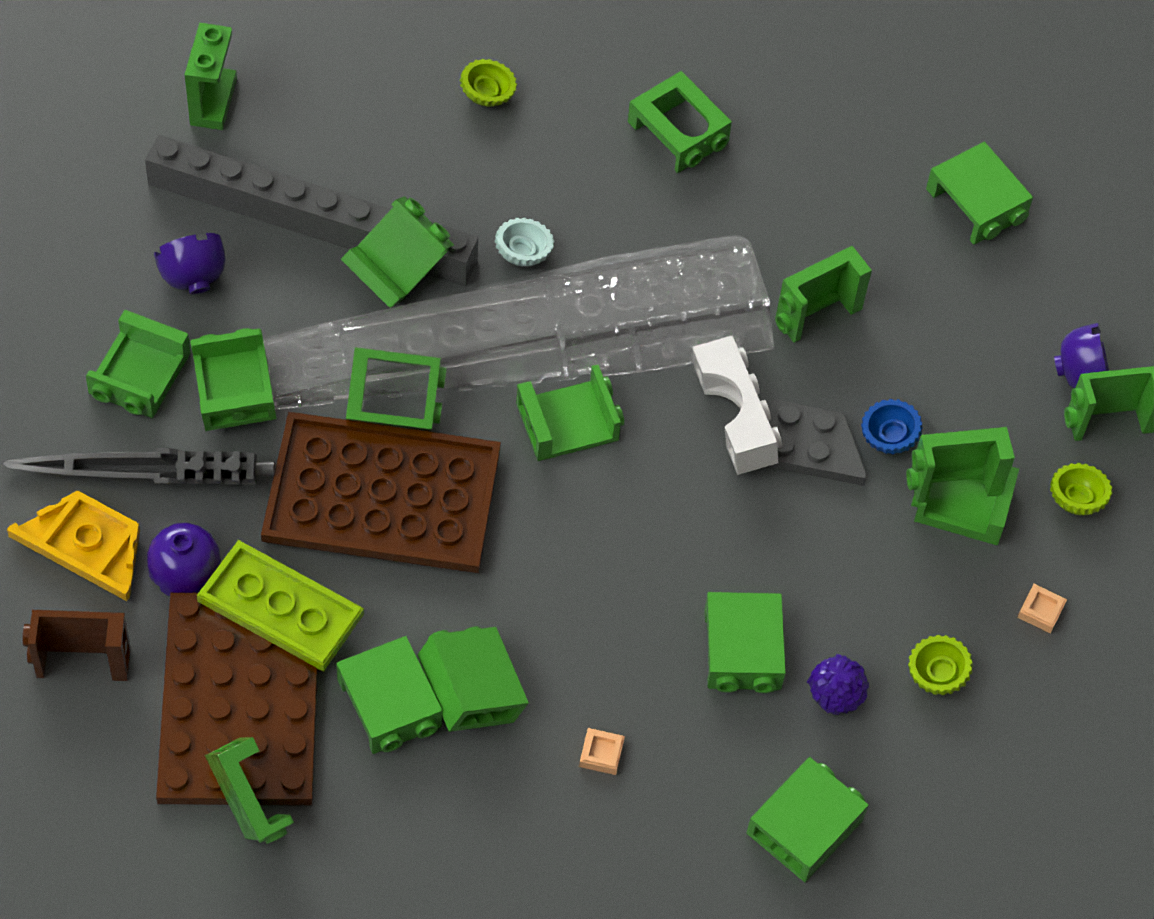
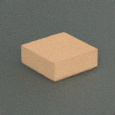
(1042, 608)
(601, 751)

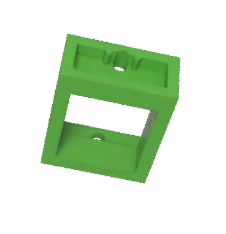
(357, 388)

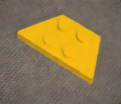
(85, 540)

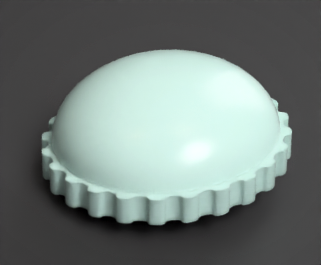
(524, 242)

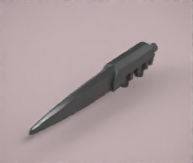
(163, 466)

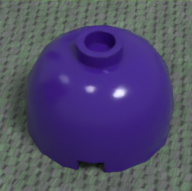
(191, 262)
(1081, 354)
(182, 558)

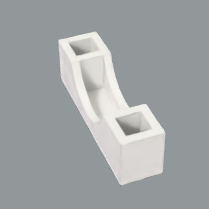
(724, 373)

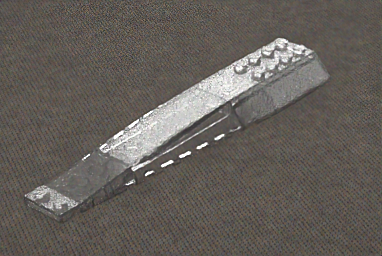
(608, 311)

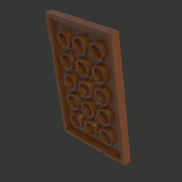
(382, 492)
(226, 688)

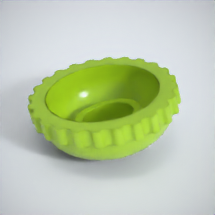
(488, 82)
(1080, 489)
(940, 665)

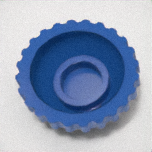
(892, 426)

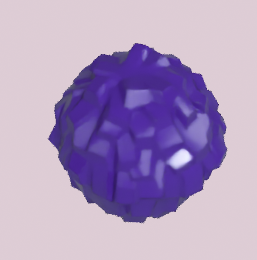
(838, 685)

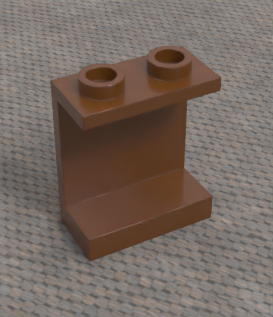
(78, 633)

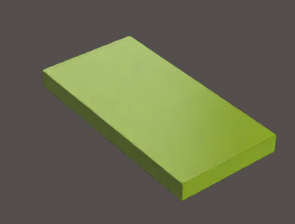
(280, 605)

